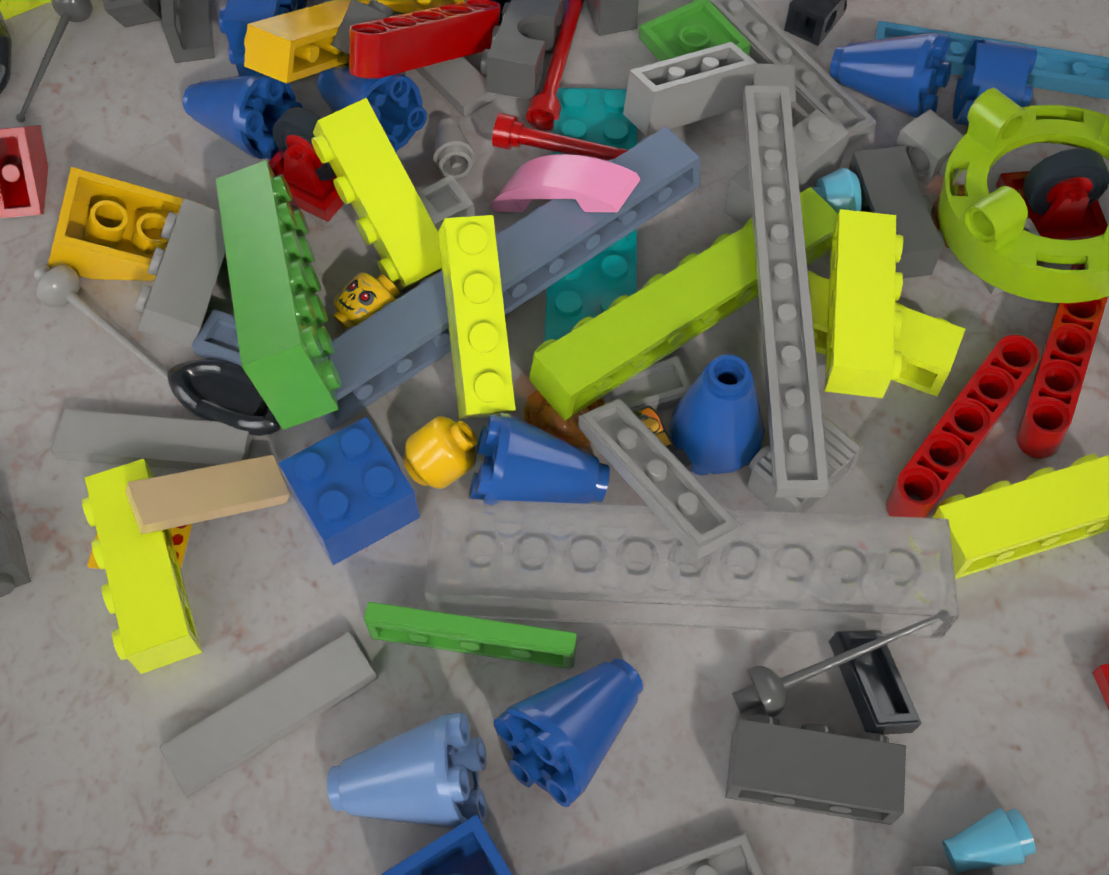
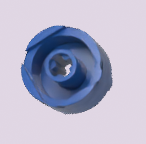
(993, 66)

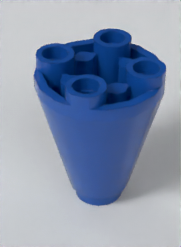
(896, 70)
(393, 99)
(241, 110)
(719, 418)
(534, 466)
(569, 728)

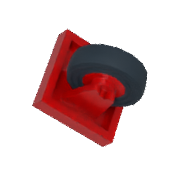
(307, 177)
(1064, 194)

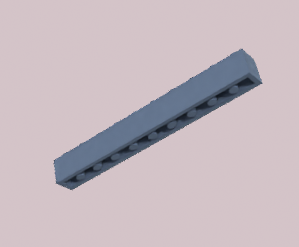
(531, 257)

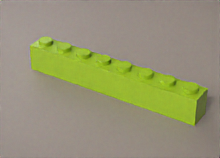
(663, 315)

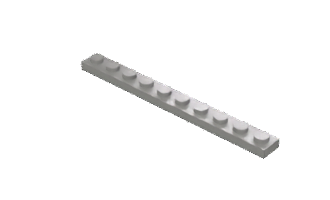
(784, 297)

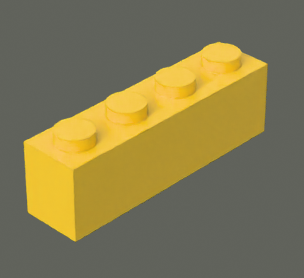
(296, 42)

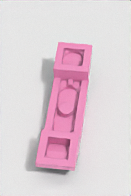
(589, 180)

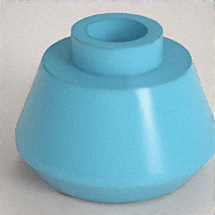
(840, 190)

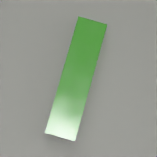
(471, 635)

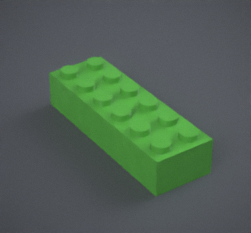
(275, 296)

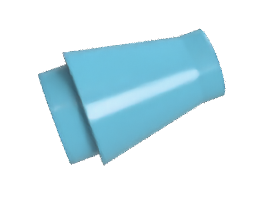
(991, 842)

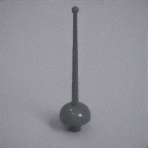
(68, 11)
(769, 688)

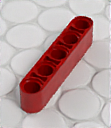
(421, 38)
(1061, 369)
(998, 377)

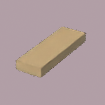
(206, 493)

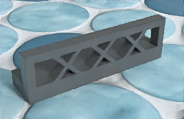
(188, 29)

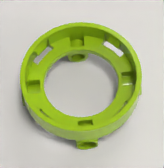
(988, 228)

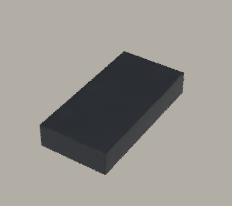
(875, 685)

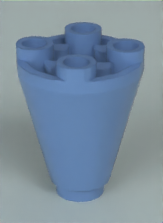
(415, 777)

